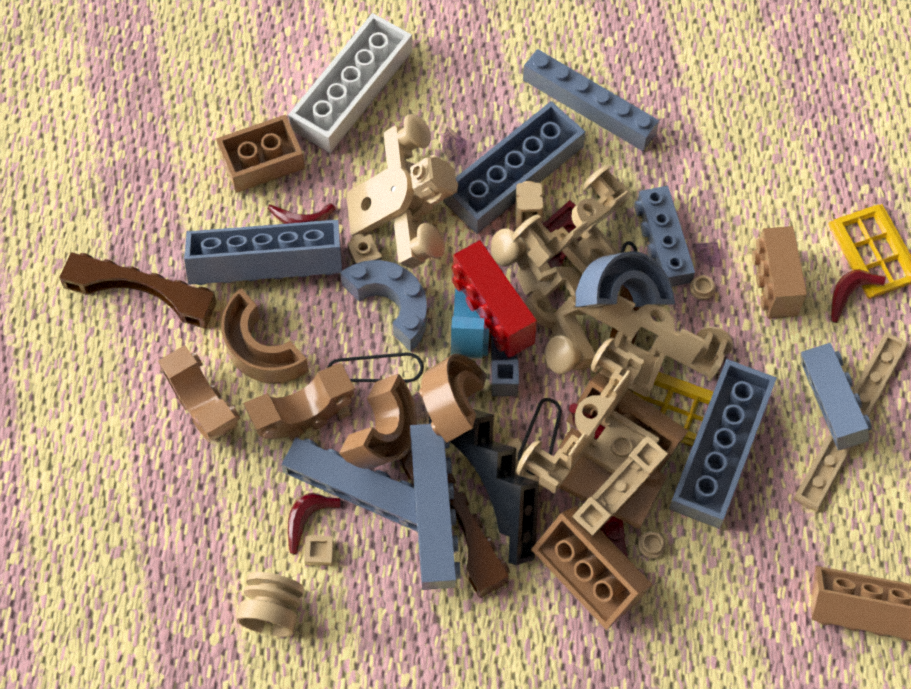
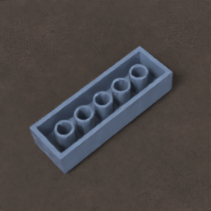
(524, 155)
(263, 252)
(722, 444)

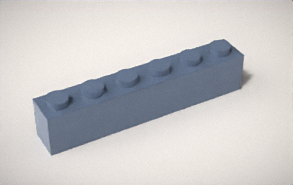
(590, 100)
(359, 486)
(433, 509)

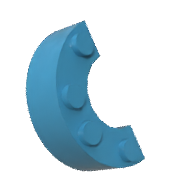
(468, 330)

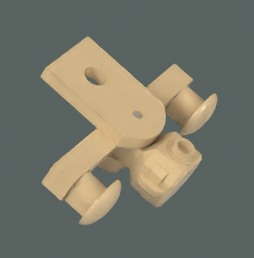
(405, 194)

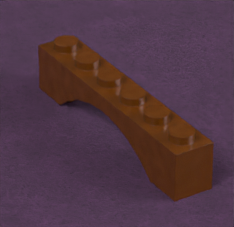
(90, 275)
(483, 567)

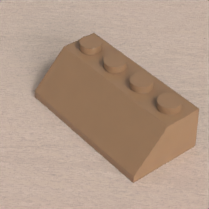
(642, 414)
(588, 477)
(591, 568)
(861, 602)

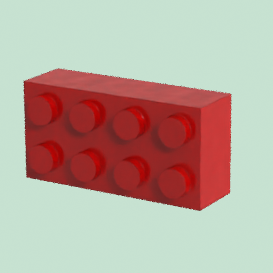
(493, 299)

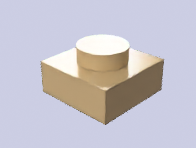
(319, 550)

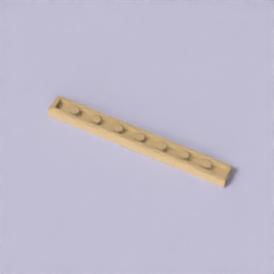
(869, 388)

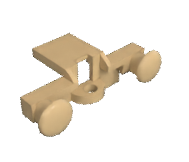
(594, 244)
(568, 343)
(700, 351)
(616, 440)

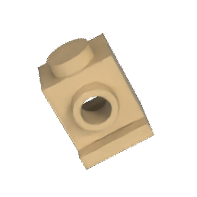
(358, 244)

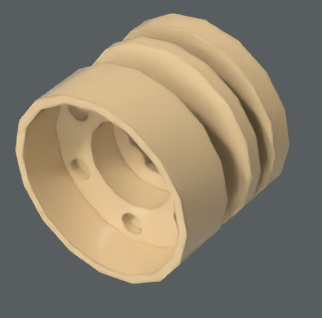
(270, 601)

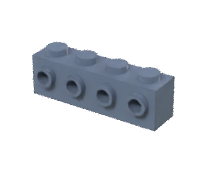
(664, 234)
(835, 396)

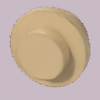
(702, 287)
(651, 545)

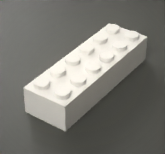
(350, 82)

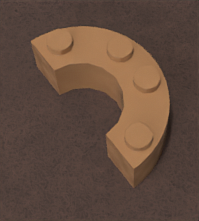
(253, 359)
(446, 394)
(200, 399)
(304, 409)
(390, 438)

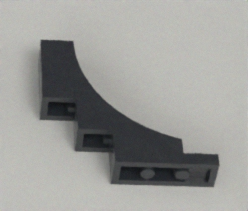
(511, 495)

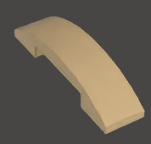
(620, 485)

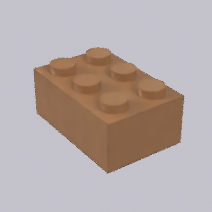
(260, 153)
(779, 272)

